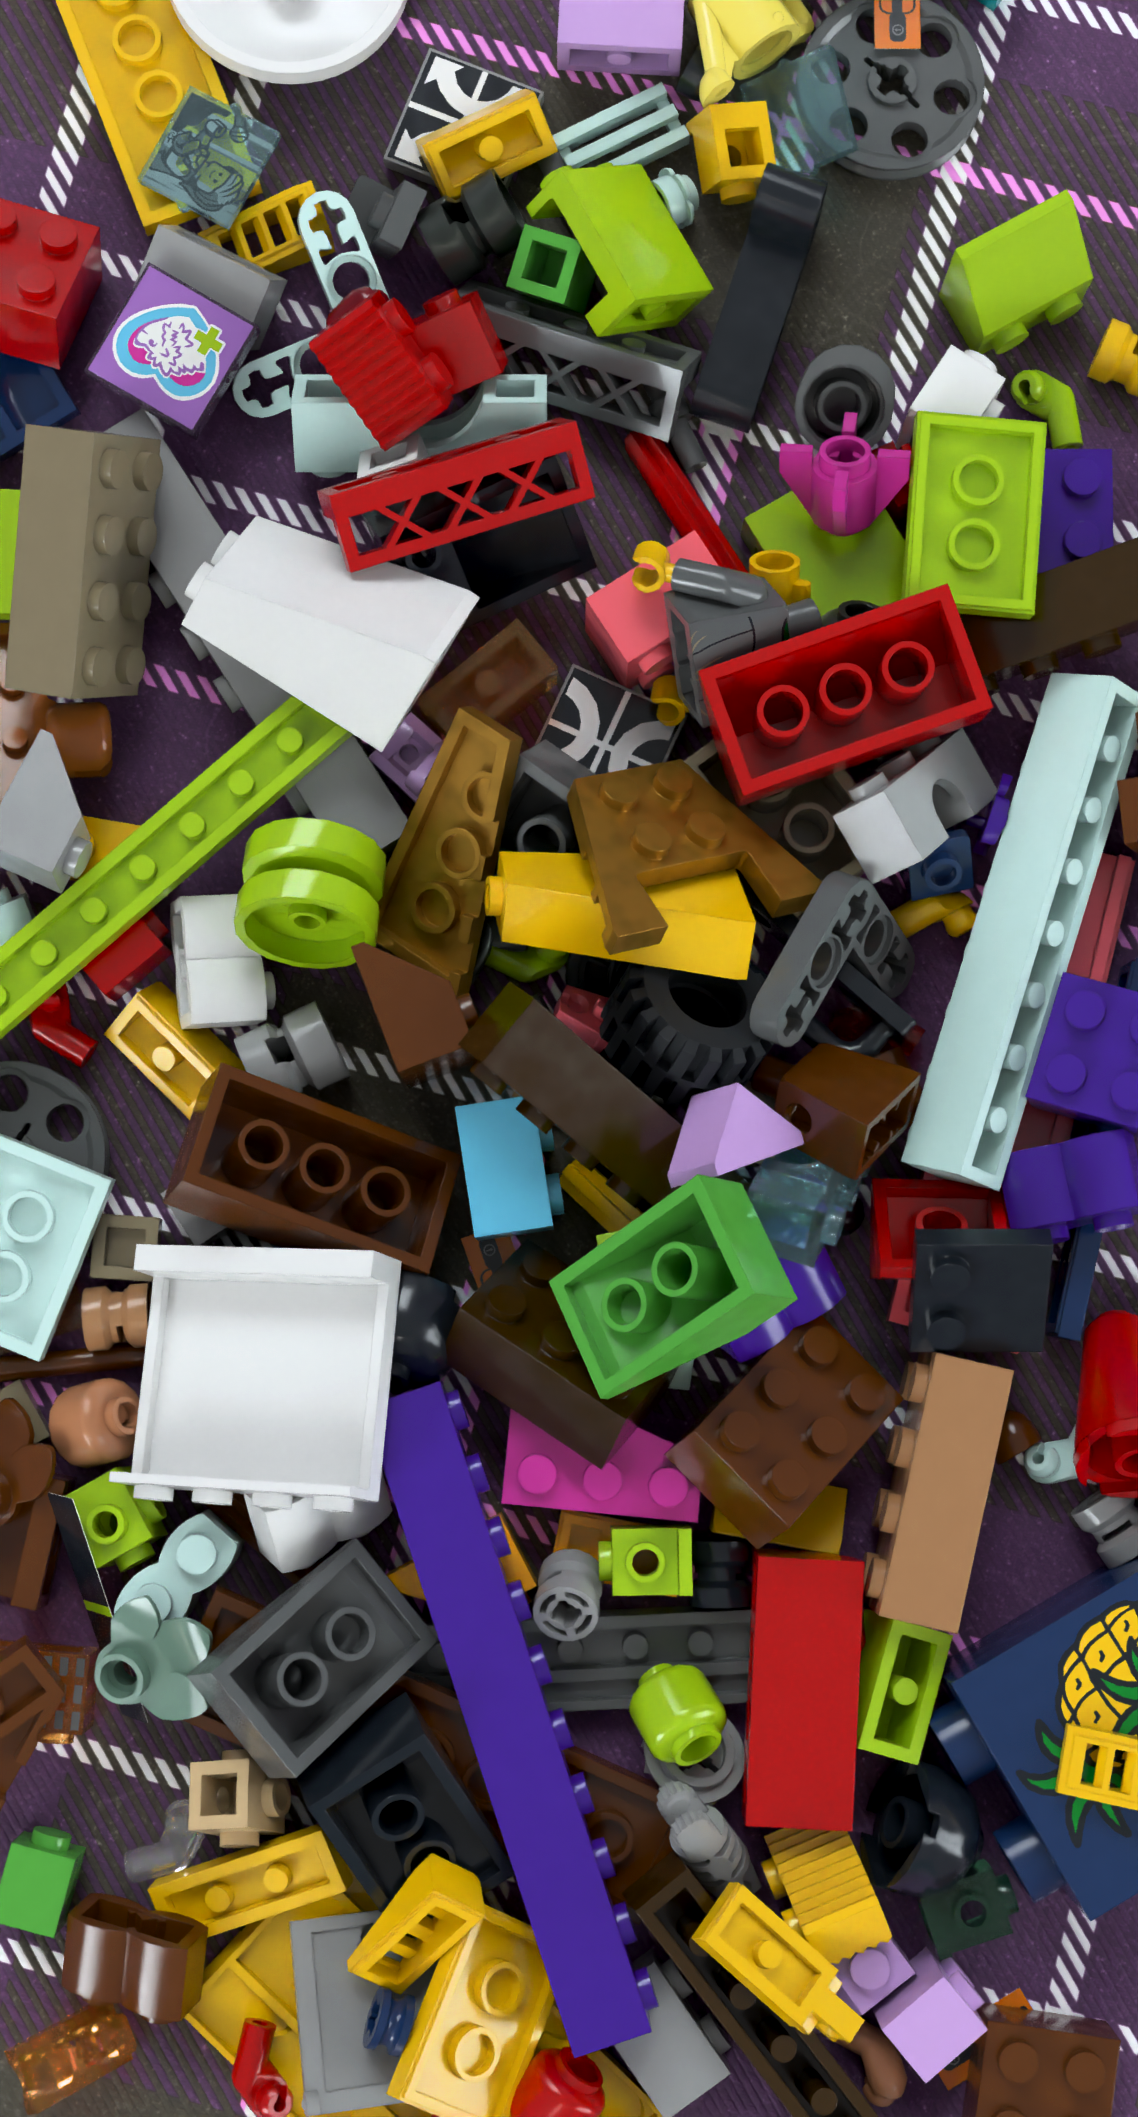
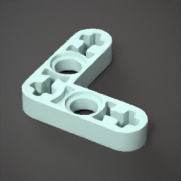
(314, 243)

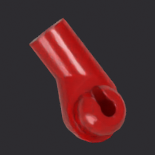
(53, 1028)

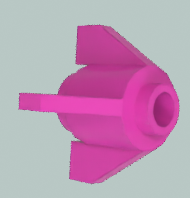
(844, 482)

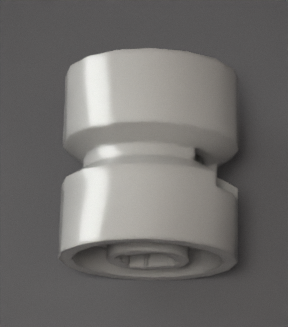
(305, 1036)

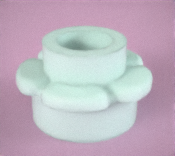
(678, 196)

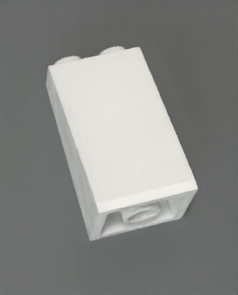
(328, 636)

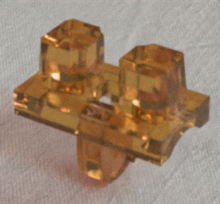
(55, 2069)

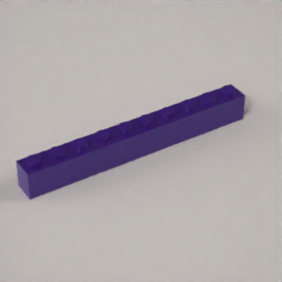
(511, 1724)

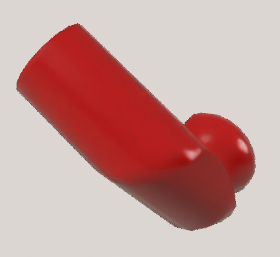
(255, 2074)

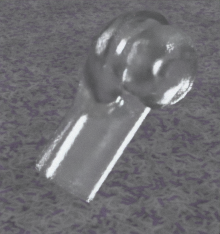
(171, 1853)

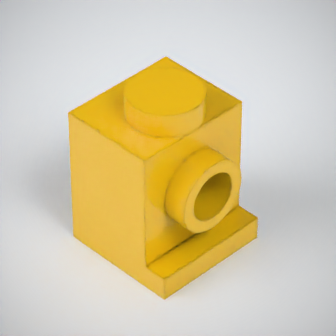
(733, 134)

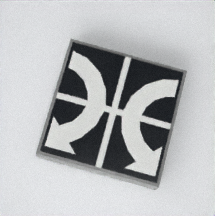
(441, 95)
(607, 725)

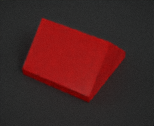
(913, 1204)

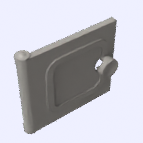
(333, 2016)

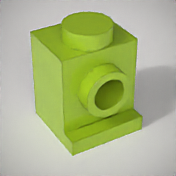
(674, 1555)

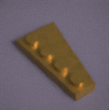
(448, 848)

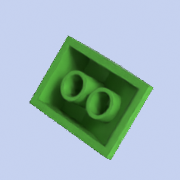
(672, 1285)

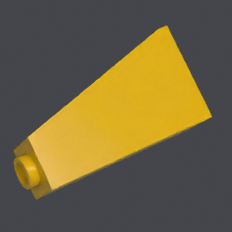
(549, 905)

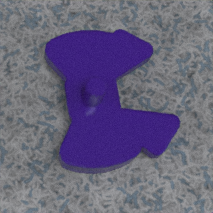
(994, 818)

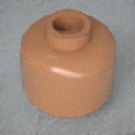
(94, 1422)

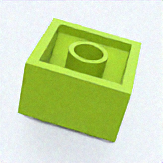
(1018, 276)

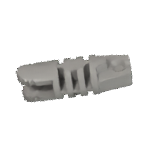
(705, 1840)

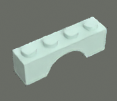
(332, 435)

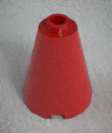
(1109, 1405)

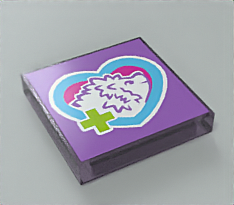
(172, 351)

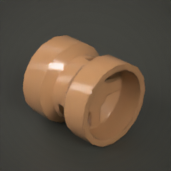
(115, 1316)

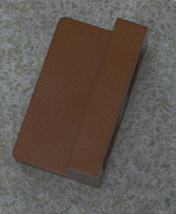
(32, 1549)

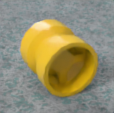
(1117, 357)

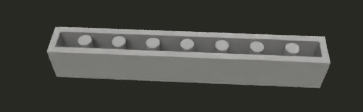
(345, 783)

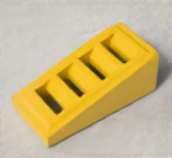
(258, 218)
(1072, 1764)
(434, 1889)

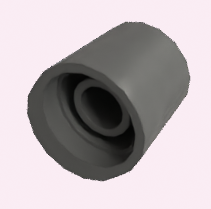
(841, 382)

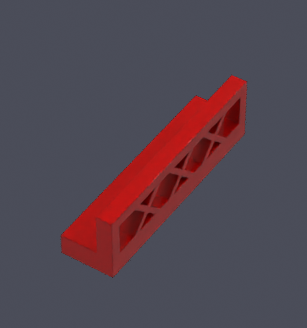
(450, 469)

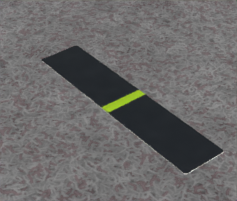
(88, 1582)

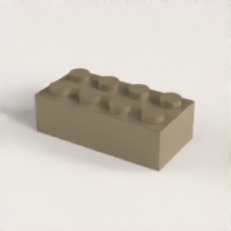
(82, 562)

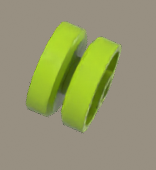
(309, 892)

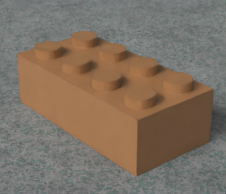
(936, 1489)

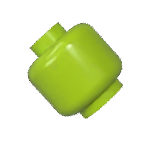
(678, 1714)

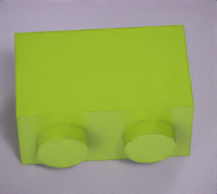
(898, 1685)

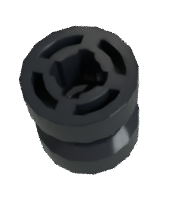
(720, 1572)

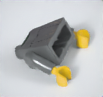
(711, 620)

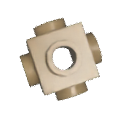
(236, 1800)

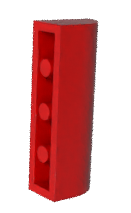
(802, 1690)

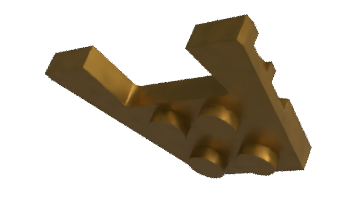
(667, 827)

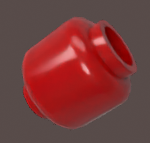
(559, 2086)

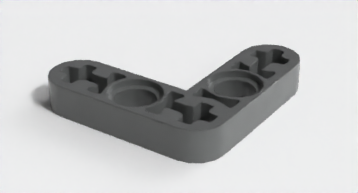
(839, 925)

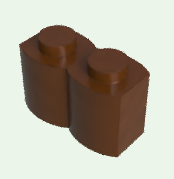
(134, 1957)

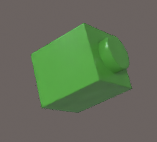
(552, 269)
(40, 1881)

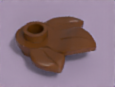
(24, 1466)

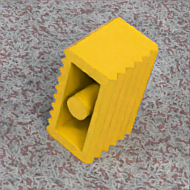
(827, 1891)

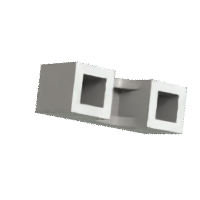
(911, 801)

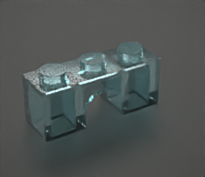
(802, 1204)

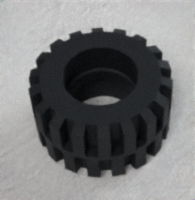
(682, 1031)

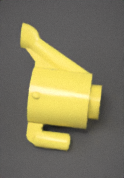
(744, 39)

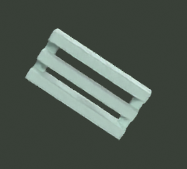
(618, 115)

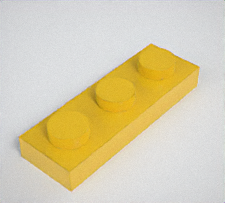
(255, 1881)

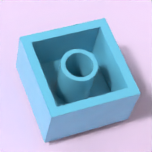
(506, 1170)

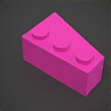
(633, 1483)

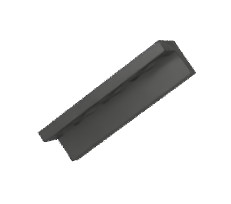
(569, 336)

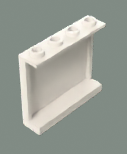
(264, 1375)

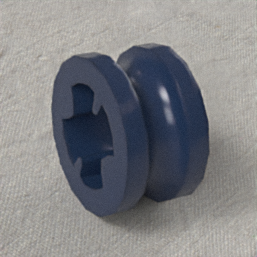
(389, 2021)

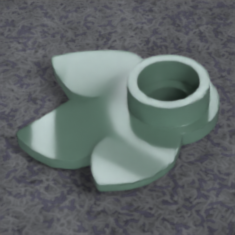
(160, 1657)

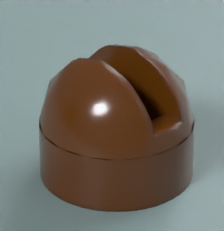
(1016, 1436)

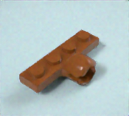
(78, 728)

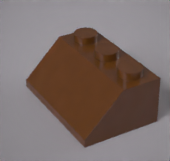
(416, 1015)

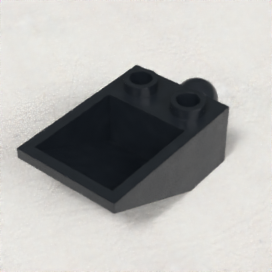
(504, 562)

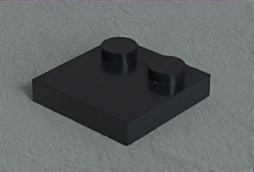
(979, 1290)

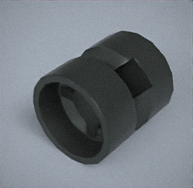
(472, 227)

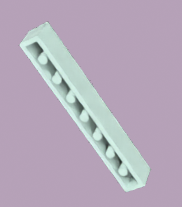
(1024, 930)

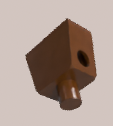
(841, 1103)

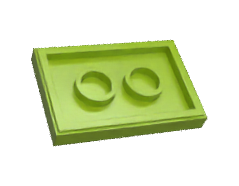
(975, 511)

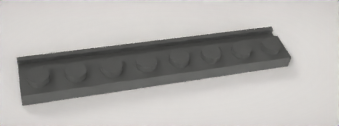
(625, 1643)

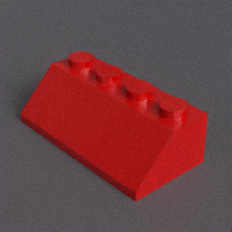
(843, 695)

